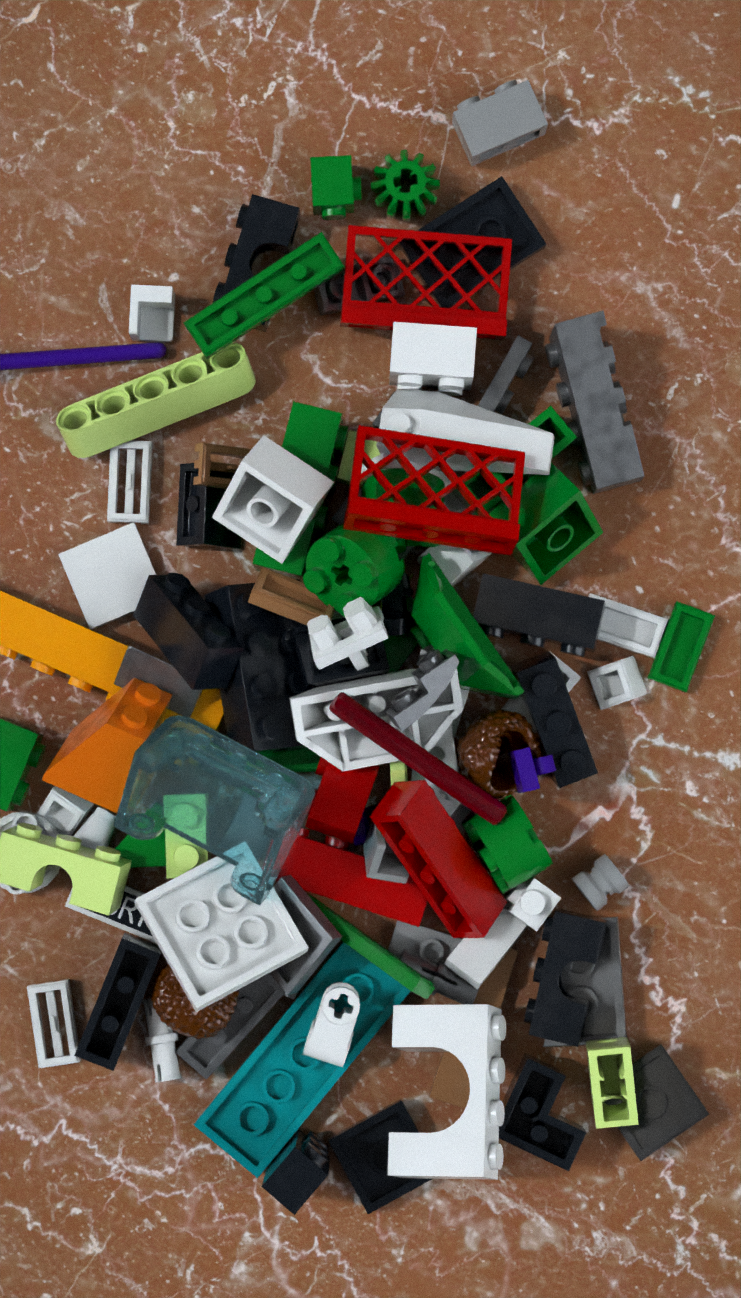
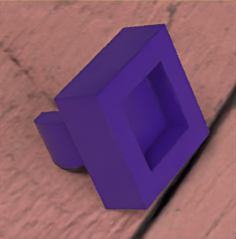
(526, 769)

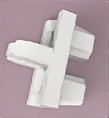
(360, 630)

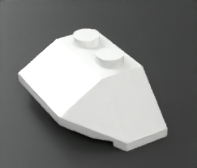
(348, 748)

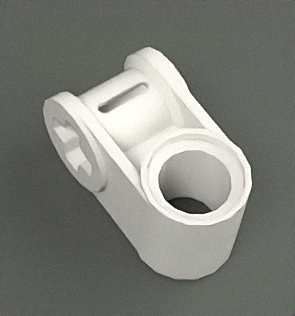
(332, 1030)

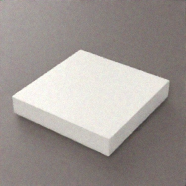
(108, 574)

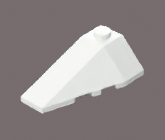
(454, 419)

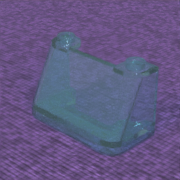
(217, 799)

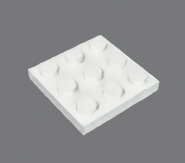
(215, 934)

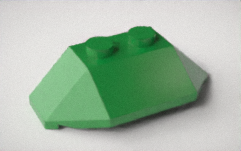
(446, 623)

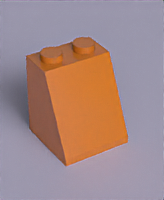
(102, 746)

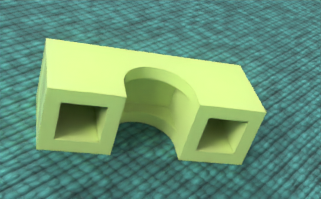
(96, 874)

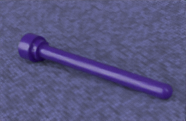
(82, 356)

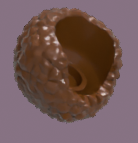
(485, 746)
(178, 1013)

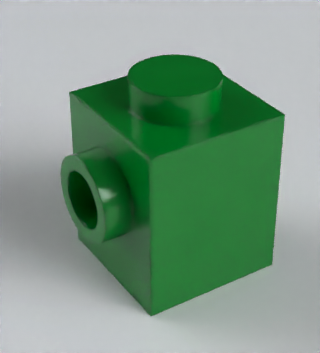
(334, 186)

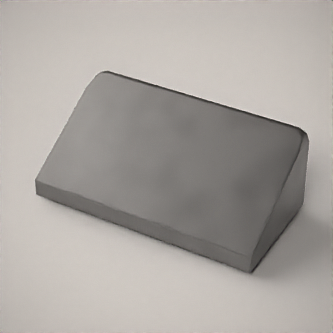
(161, 674)

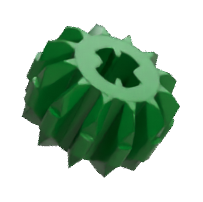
(391, 178)

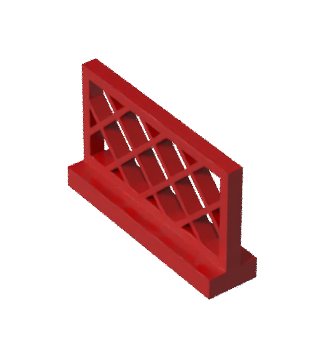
(382, 315)
(438, 524)

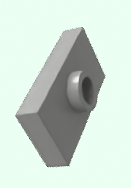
(422, 942)

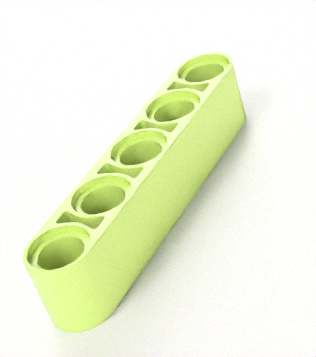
(155, 401)

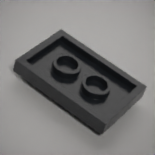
(486, 213)

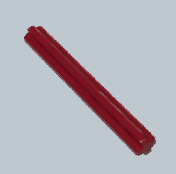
(417, 758)

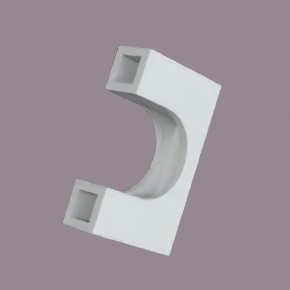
(472, 1143)

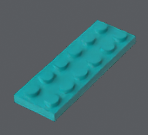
(280, 1085)

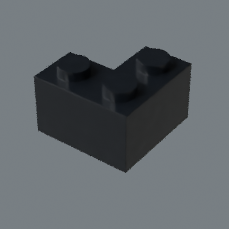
(528, 1115)

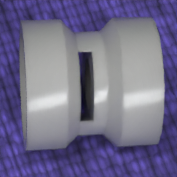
(601, 881)

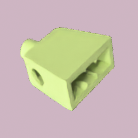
(612, 1078)

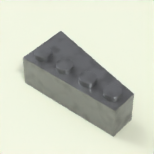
(594, 403)

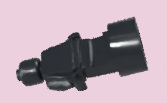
(394, 608)

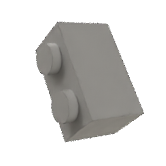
(499, 121)

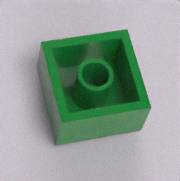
(552, 524)

